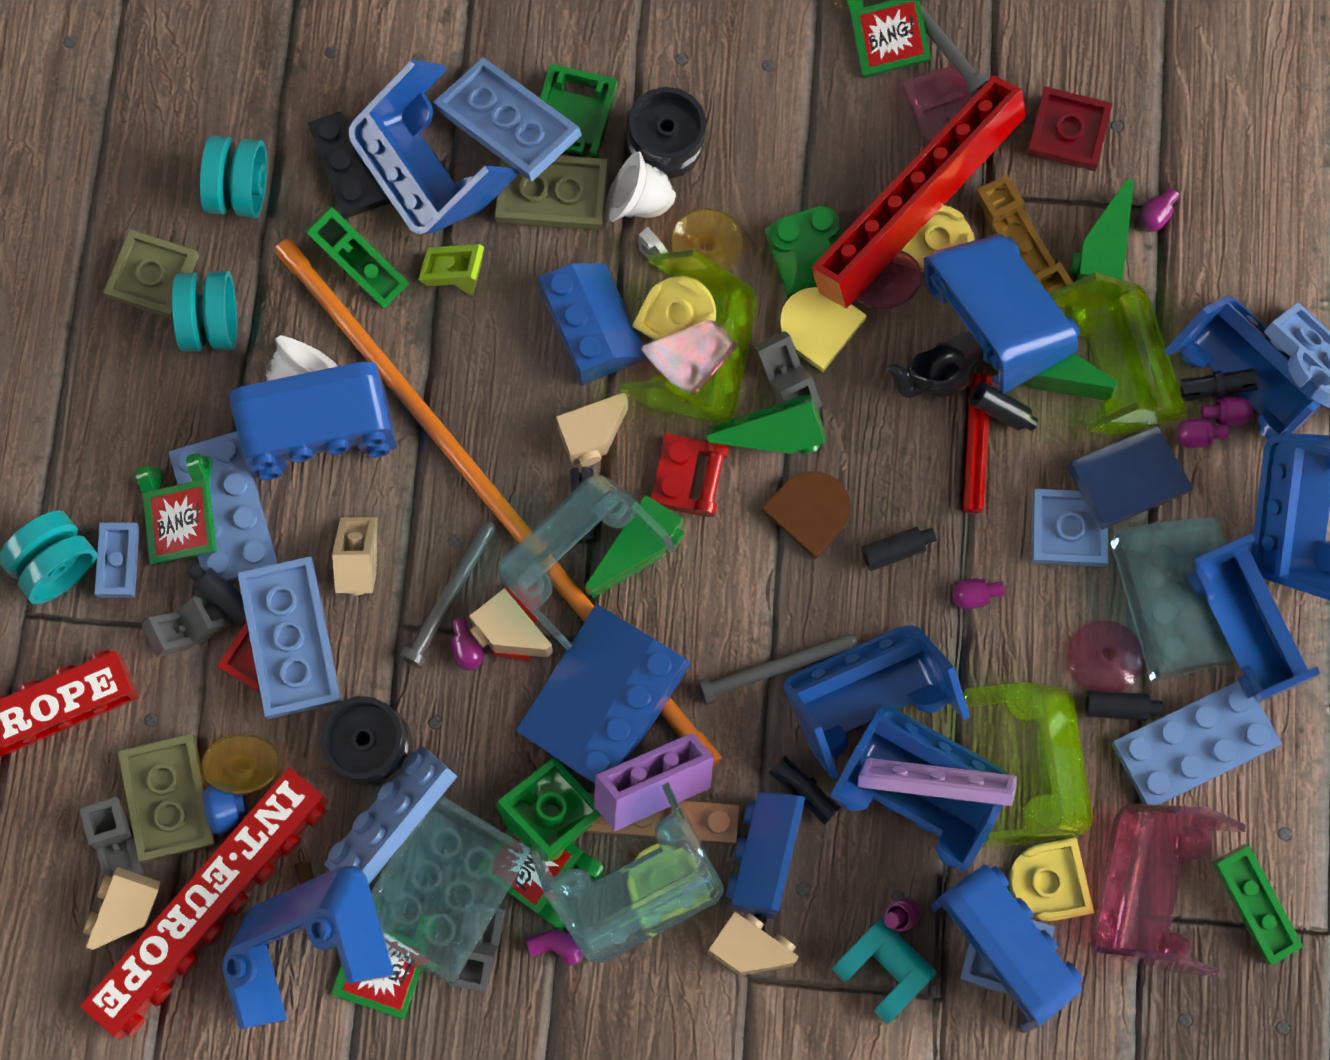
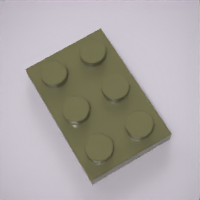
(563, 195)
(165, 798)

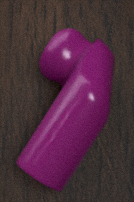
(558, 942)

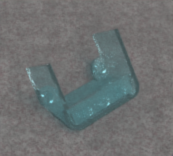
(593, 501)
(640, 897)

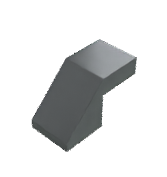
(783, 369)
(186, 627)
(111, 836)
(479, 967)

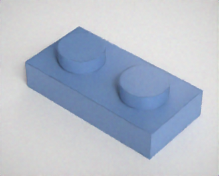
(117, 560)

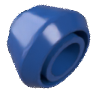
(223, 810)

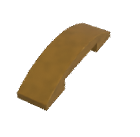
(1006, 216)

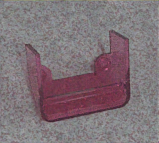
(1143, 883)

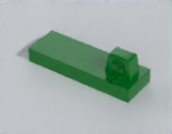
(1257, 904)

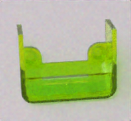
(734, 314)
(1126, 348)
(1067, 807)

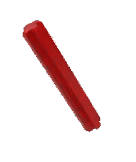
(976, 453)

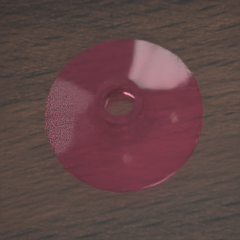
(903, 278)
(1093, 669)

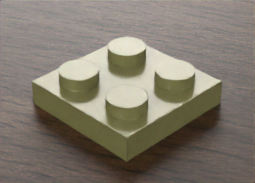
(147, 272)

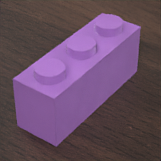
(635, 787)

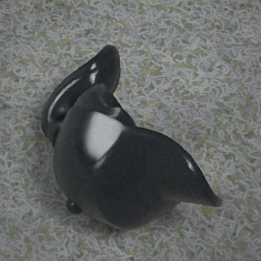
(940, 370)

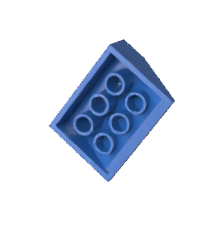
(603, 695)

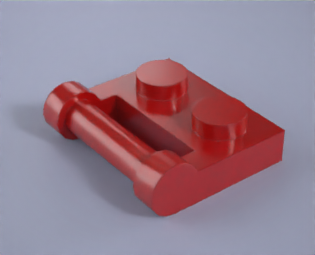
(677, 473)

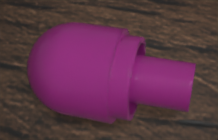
(1157, 211)
(1229, 410)
(1200, 433)
(976, 593)
(465, 649)
(902, 914)

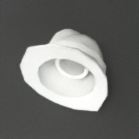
(638, 191)
(295, 358)

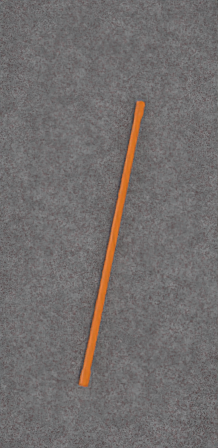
(301, 268)

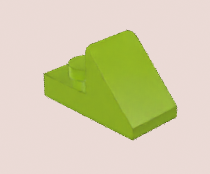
(452, 266)

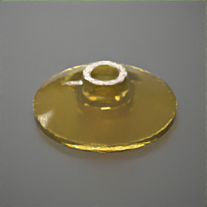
(710, 227)
(240, 763)

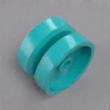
(233, 176)
(204, 311)
(47, 557)

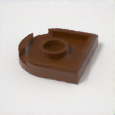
(810, 510)

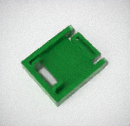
(586, 112)

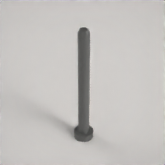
(974, 80)
(415, 653)
(711, 689)

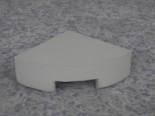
(650, 244)

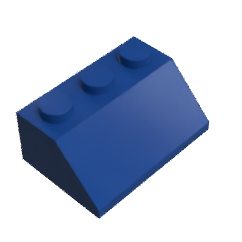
(591, 319)
(765, 854)

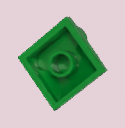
(799, 243)
(548, 810)

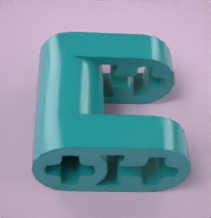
(897, 958)

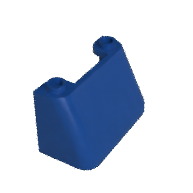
(1002, 307)

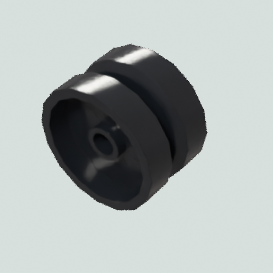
(667, 130)
(344, 738)

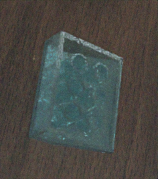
(1169, 618)
(445, 888)

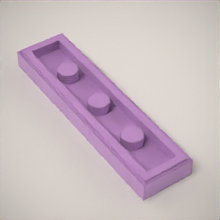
(938, 781)

